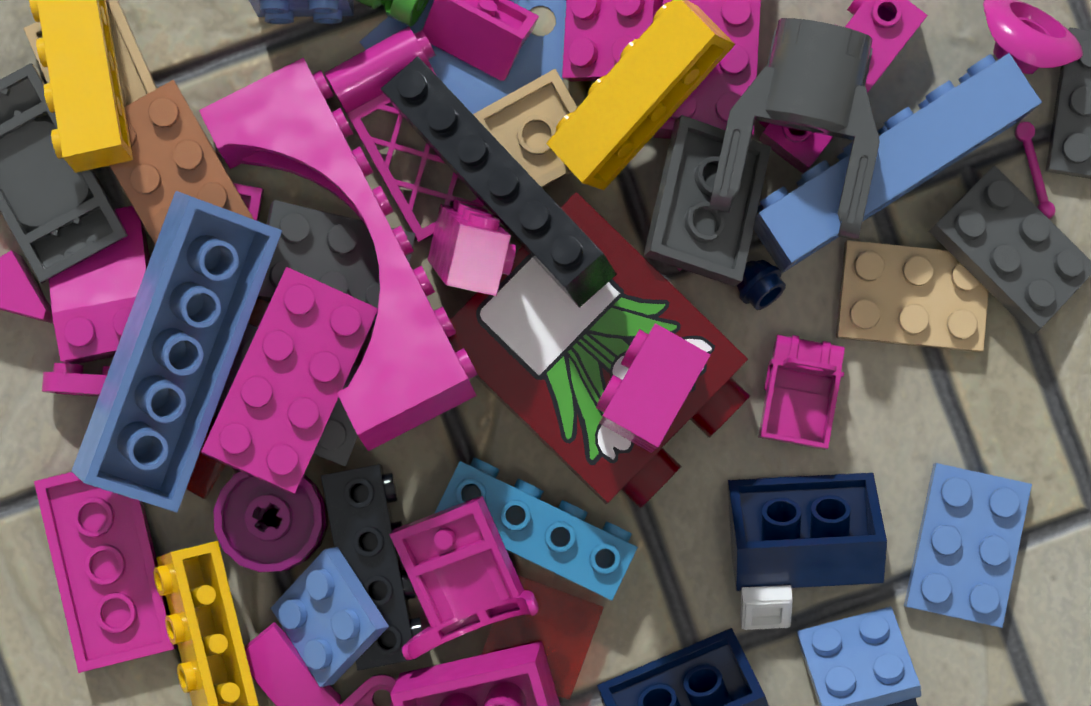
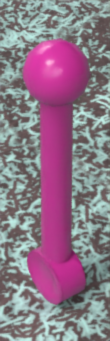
(1024, 132)

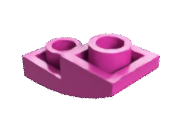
(283, 673)

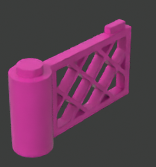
(359, 91)

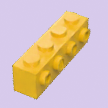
(82, 83)
(639, 93)
(204, 627)

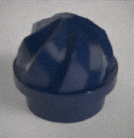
(761, 284)

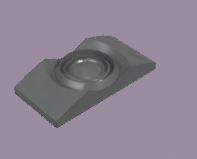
(48, 206)

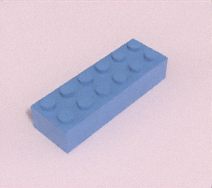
(909, 153)
(175, 352)

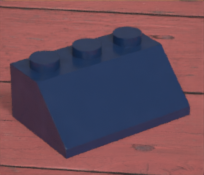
(807, 531)
(698, 675)

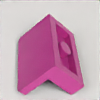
(480, 32)

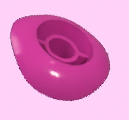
(1030, 36)

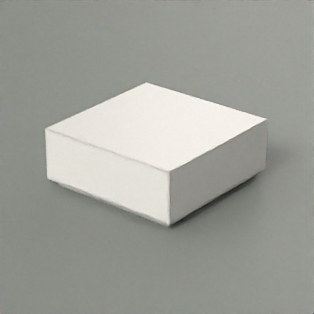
(766, 607)

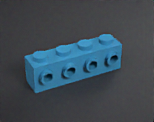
(544, 533)

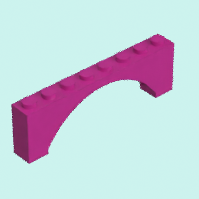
(409, 362)

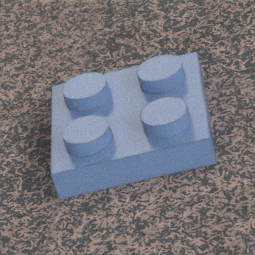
(329, 617)
(859, 661)

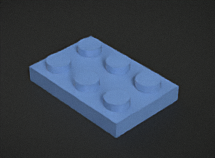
(967, 545)

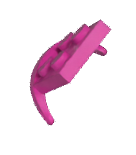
(459, 574)

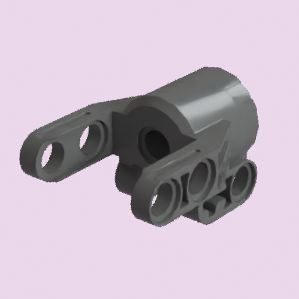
(813, 86)

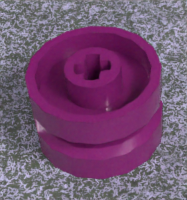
(265, 548)

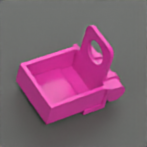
(801, 392)

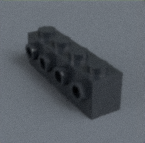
(361, 529)

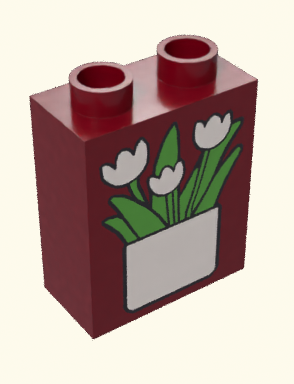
(557, 359)

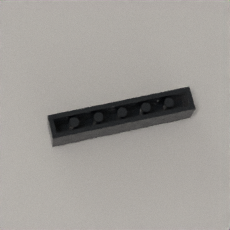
(499, 182)

